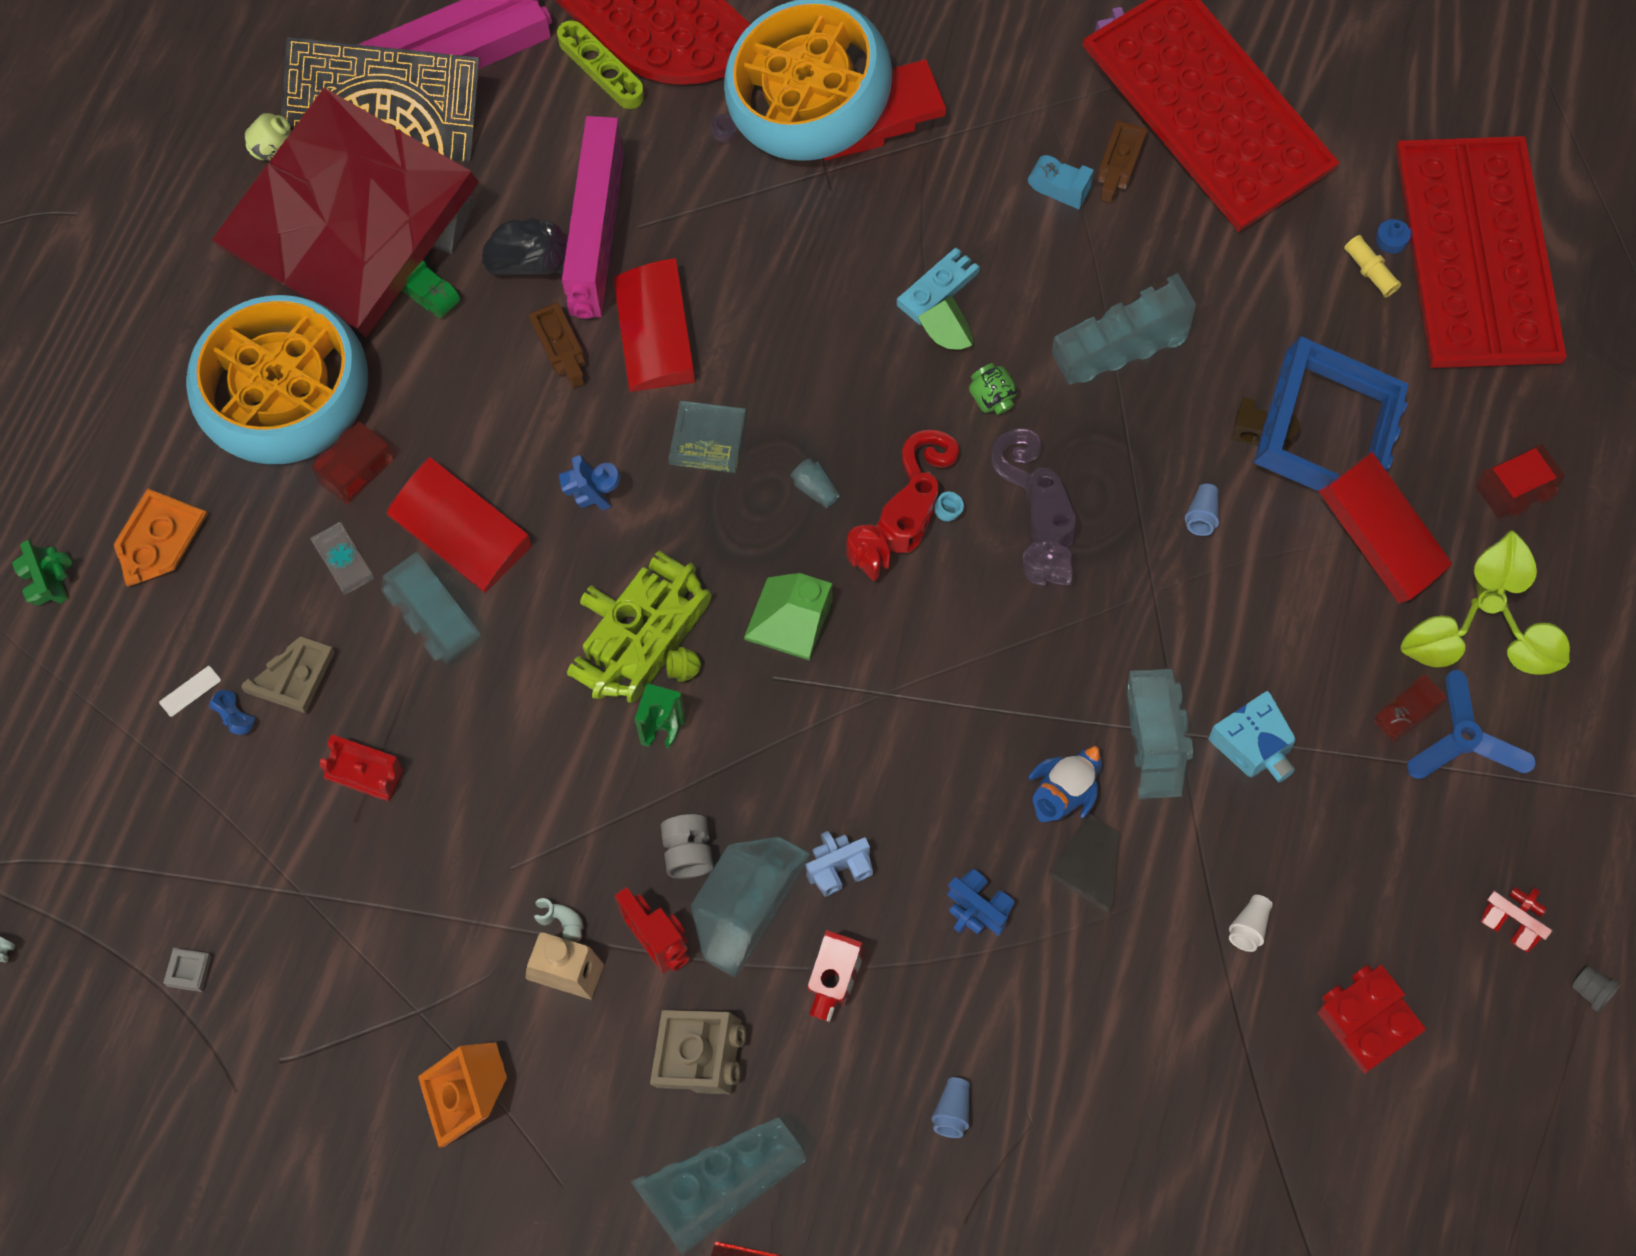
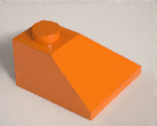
(462, 1089)

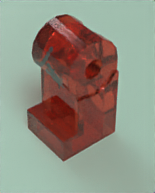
(1410, 709)

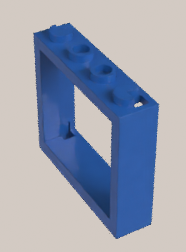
(1346, 371)

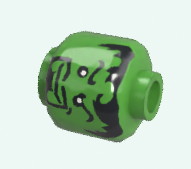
(993, 389)

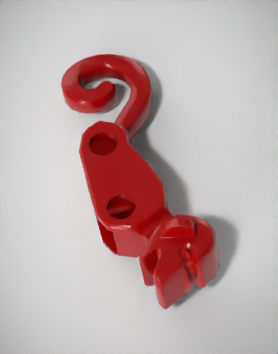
(907, 512)

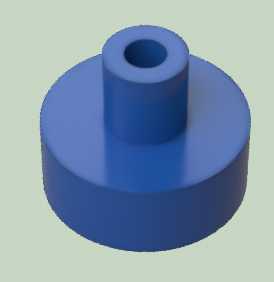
(1392, 236)

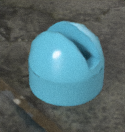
(948, 503)

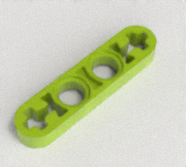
(600, 64)

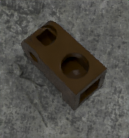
(1251, 421)

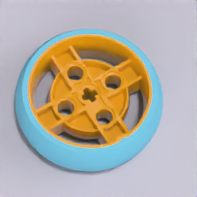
(808, 79)
(271, 335)

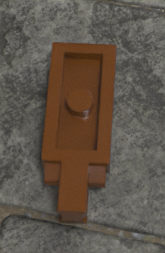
(1120, 158)
(559, 342)

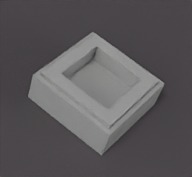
(187, 969)

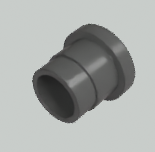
(1595, 988)

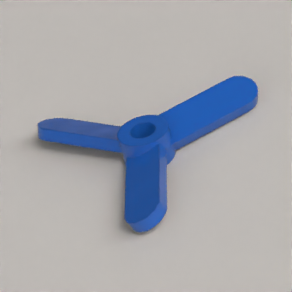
(1455, 744)

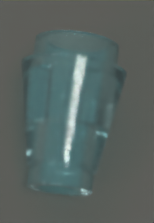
(815, 483)

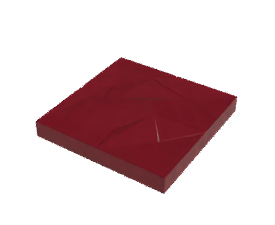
(345, 211)

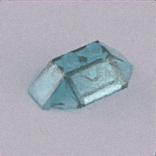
(743, 898)

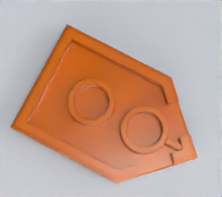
(156, 536)

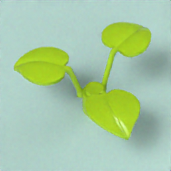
(1499, 568)

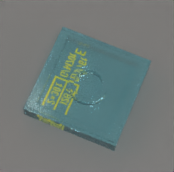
(707, 436)

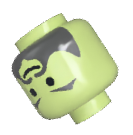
(266, 135)

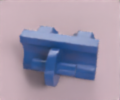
(590, 483)
(966, 894)

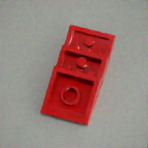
(911, 100)

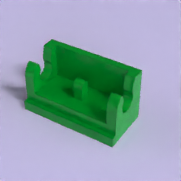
(659, 711)

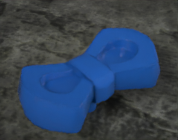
(225, 704)

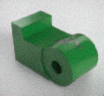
(431, 291)

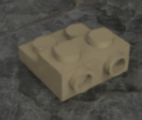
(698, 1051)

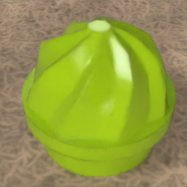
(682, 664)

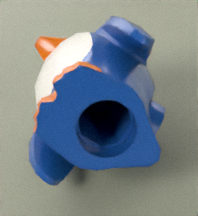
(1066, 784)

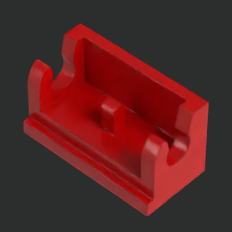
(361, 768)

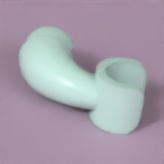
(569, 919)

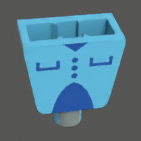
(1256, 738)

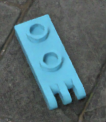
(938, 284)

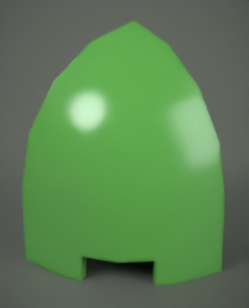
(947, 325)

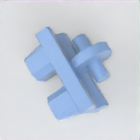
(836, 856)

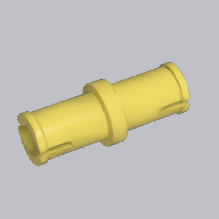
(1372, 266)

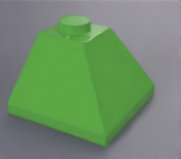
(790, 614)

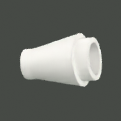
(1250, 926)

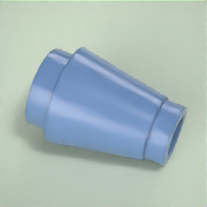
(1203, 511)
(952, 1110)

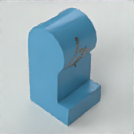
(1061, 181)

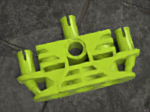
(639, 648)

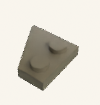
(292, 676)

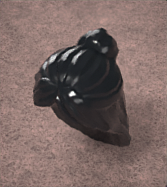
(525, 248)

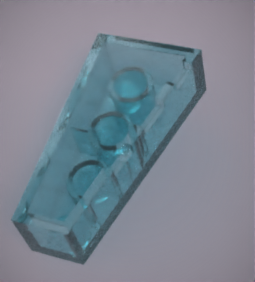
(1126, 332)
(719, 1182)

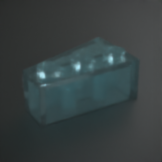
(429, 609)
(1158, 732)

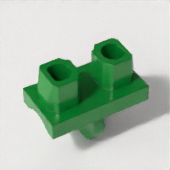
(47, 570)

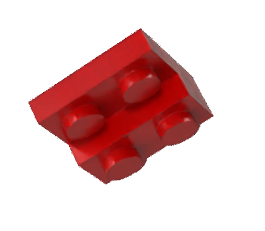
(656, 932)
(1370, 1017)

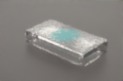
(342, 558)

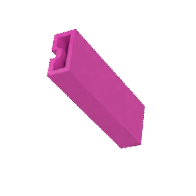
(473, 29)
(593, 217)

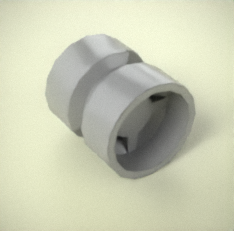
(687, 846)

